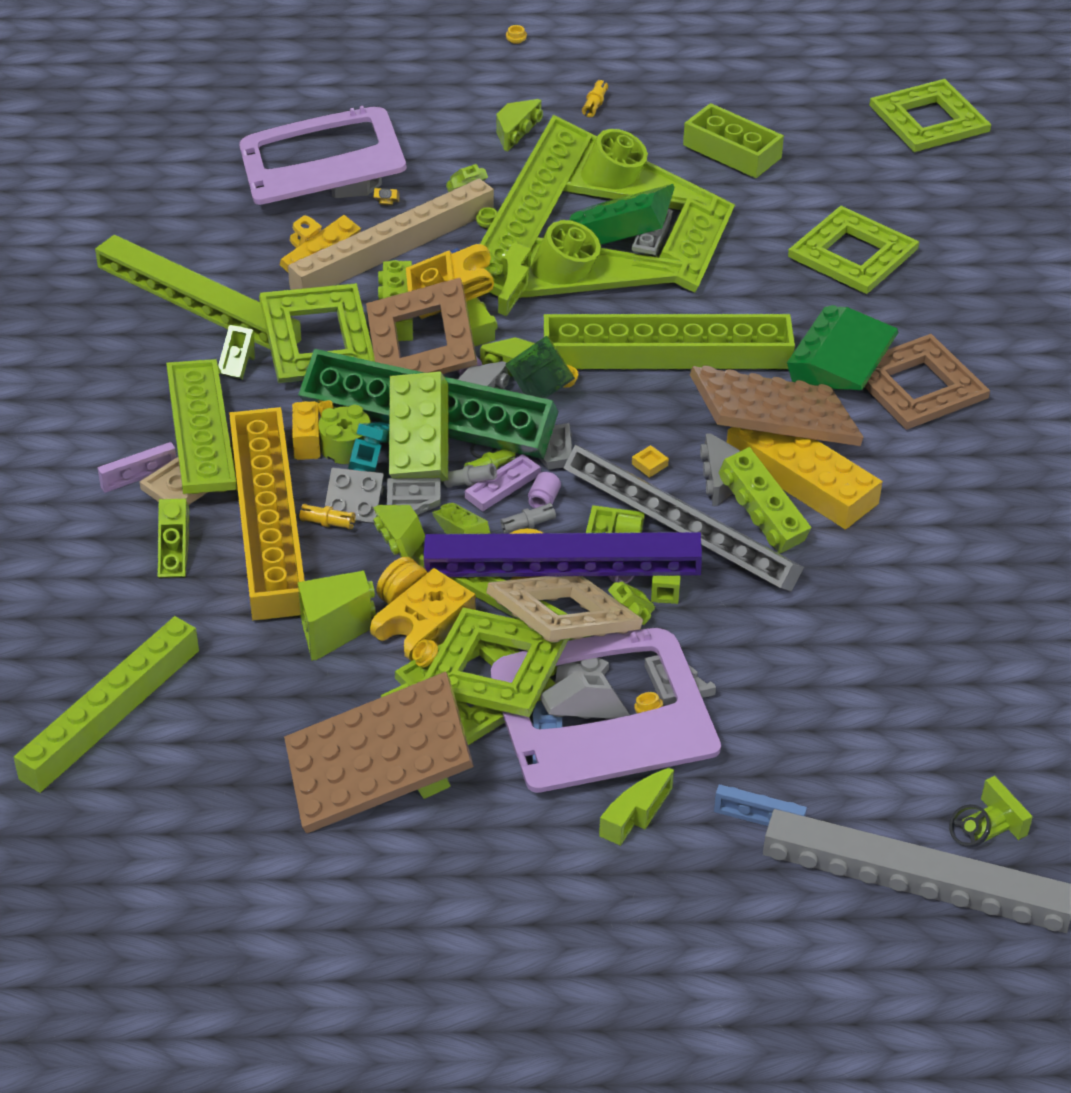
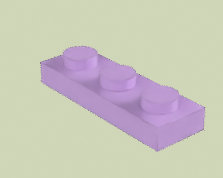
(135, 467)
(508, 480)

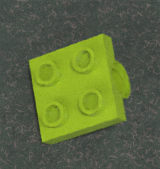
(614, 520)

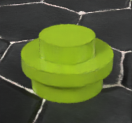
(486, 216)

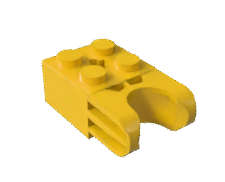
(463, 264)
(423, 611)

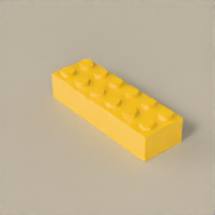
(813, 474)

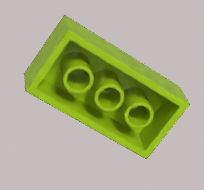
(733, 140)
(418, 426)

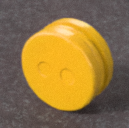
(398, 578)

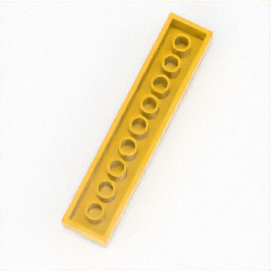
(267, 513)

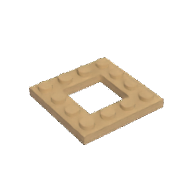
(604, 617)

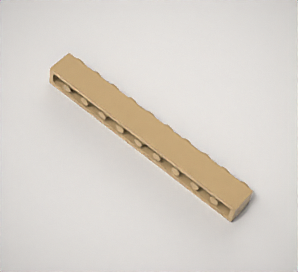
(391, 237)

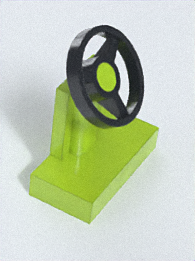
(1002, 814)

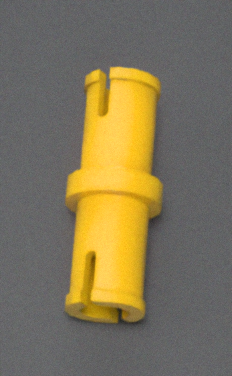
(595, 98)
(327, 516)

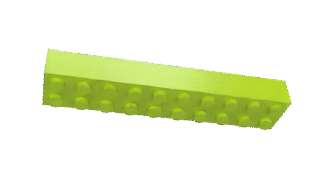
(671, 340)

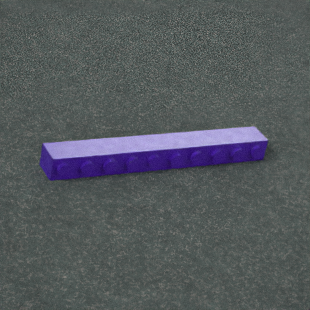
(564, 554)

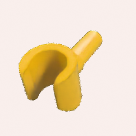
(324, 405)

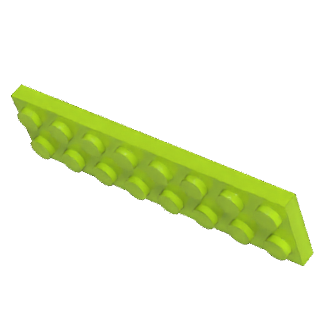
(200, 427)

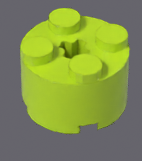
(339, 431)

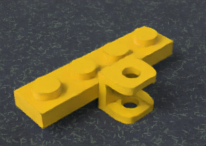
(315, 239)

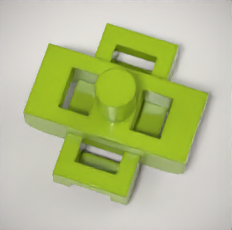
(465, 176)
(633, 600)

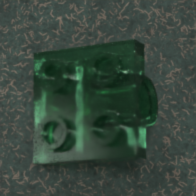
(540, 369)

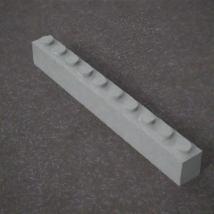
(684, 518)
(919, 870)

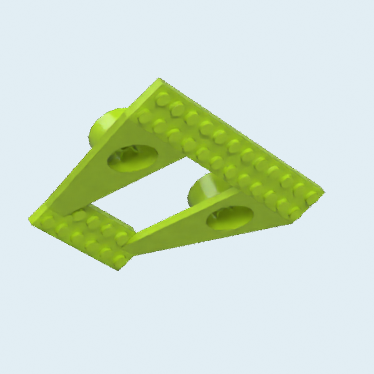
(570, 253)

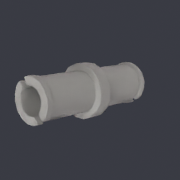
(471, 475)
(528, 518)

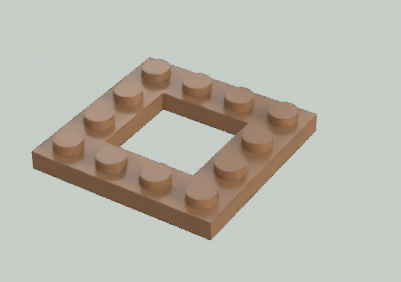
(444, 296)
(962, 385)

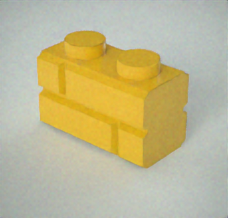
(306, 430)

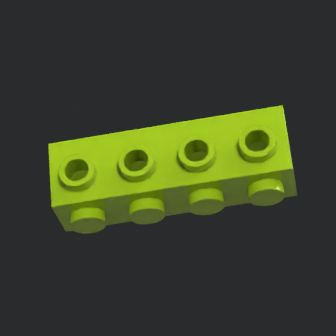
(394, 283)
(764, 500)

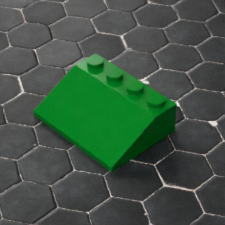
(627, 215)
(841, 349)

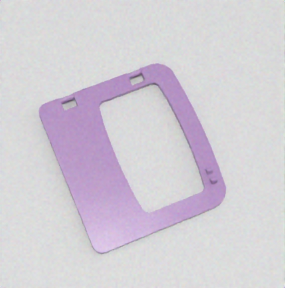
(327, 173)
(619, 745)

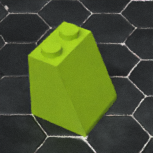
(335, 610)

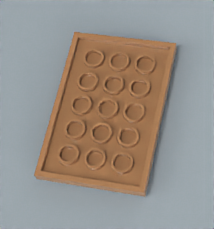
(775, 405)
(377, 752)

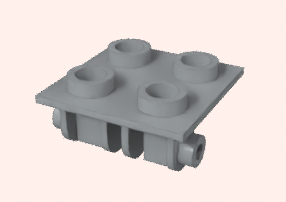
(355, 492)

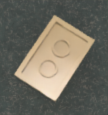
(167, 484)

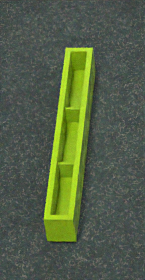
(106, 704)

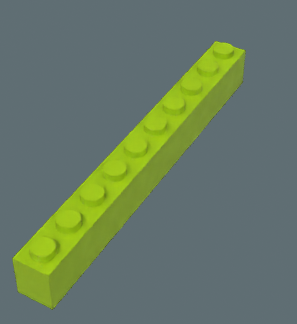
(184, 287)

